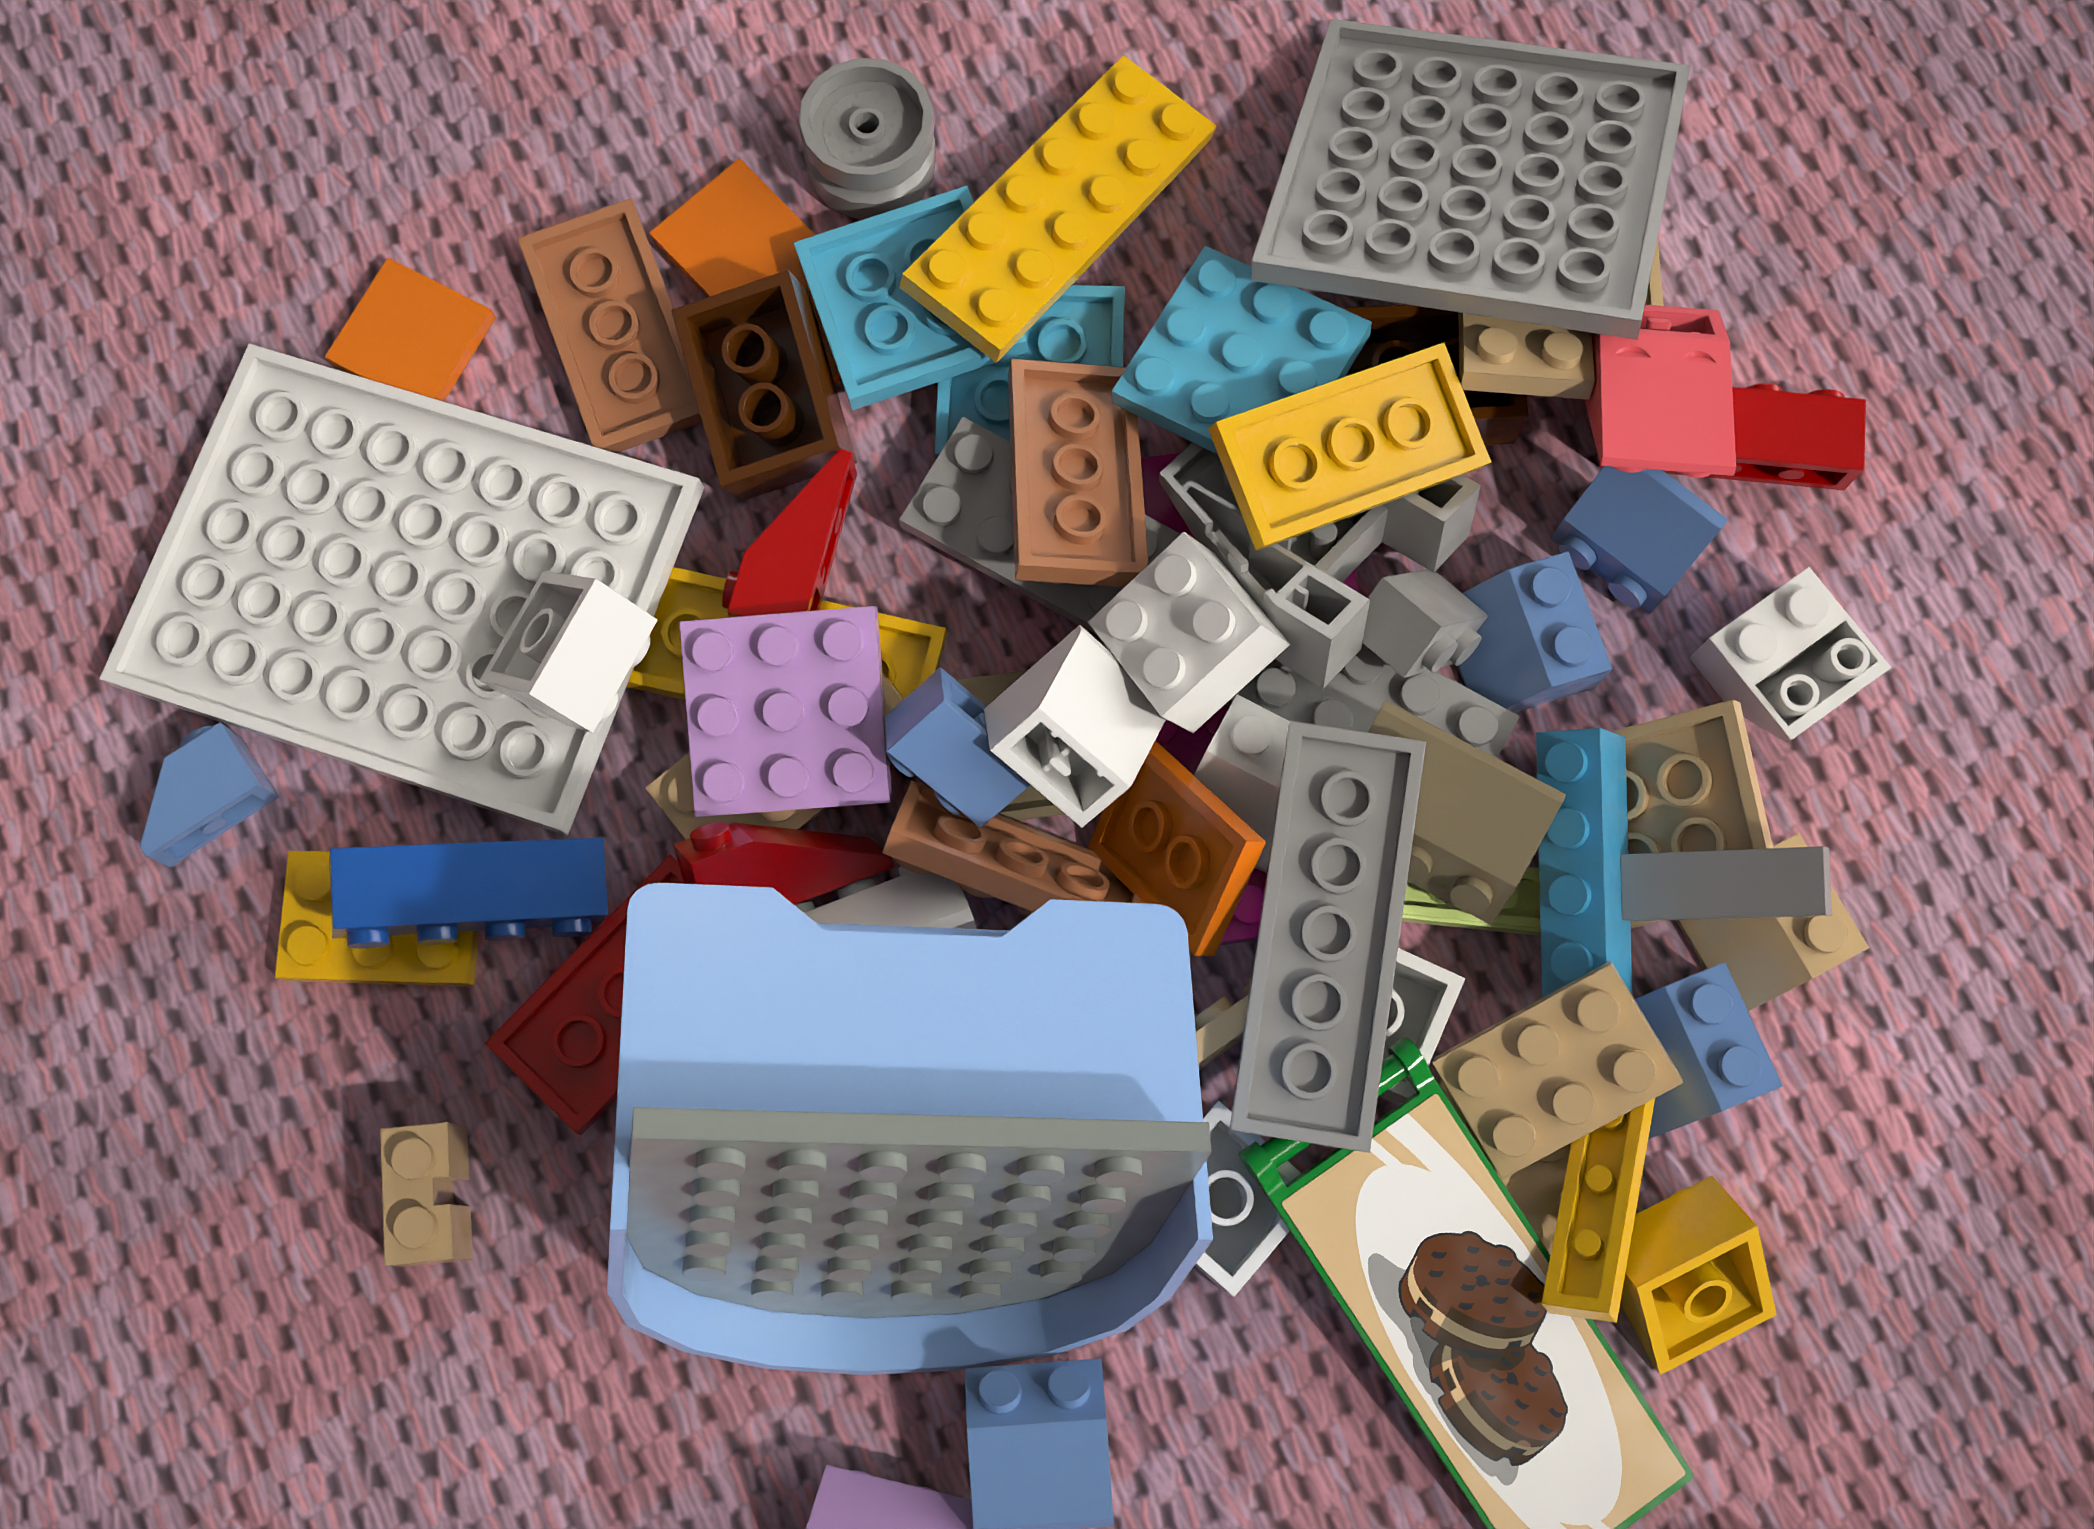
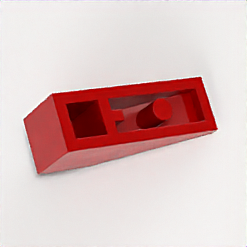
(794, 554)
(788, 859)

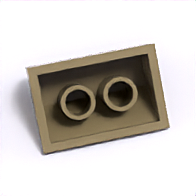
(1473, 818)

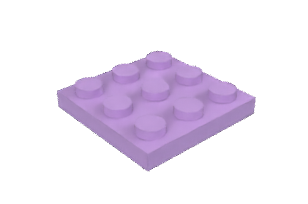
(785, 711)

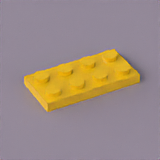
(1349, 445)

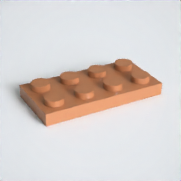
(612, 326)
(1074, 476)
(998, 858)

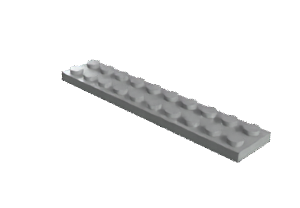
(969, 514)

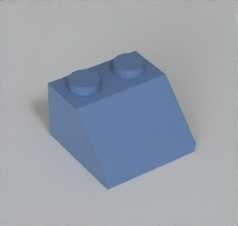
(1637, 533)
(1536, 637)
(1711, 1046)
(1038, 1446)

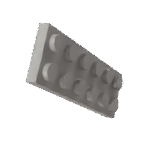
(1328, 937)

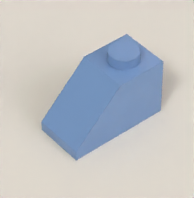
(203, 793)

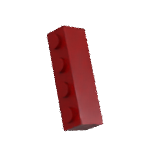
(1797, 437)

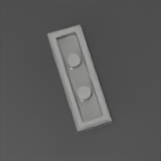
(1726, 884)

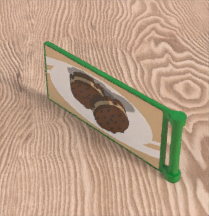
(1450, 1307)

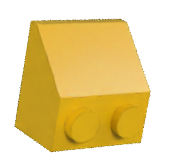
(1694, 1275)

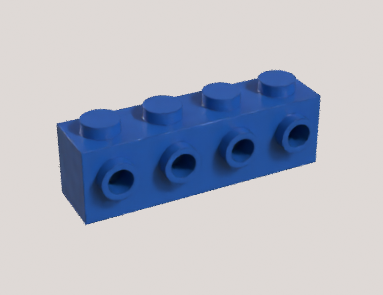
(467, 888)

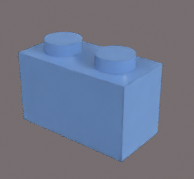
(945, 742)

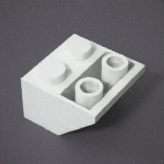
(1790, 658)
(1074, 727)

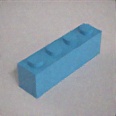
(1582, 856)

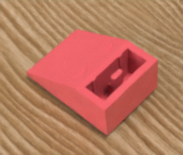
(1665, 395)

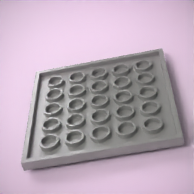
(1476, 178)

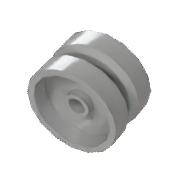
(868, 137)

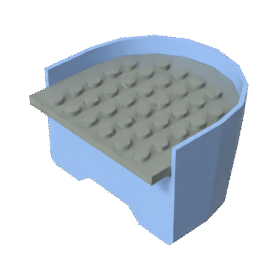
(901, 1132)

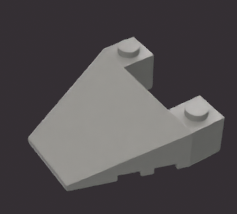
(1303, 576)

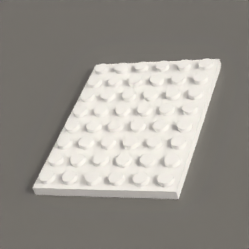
(364, 562)

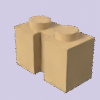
(418, 1194)

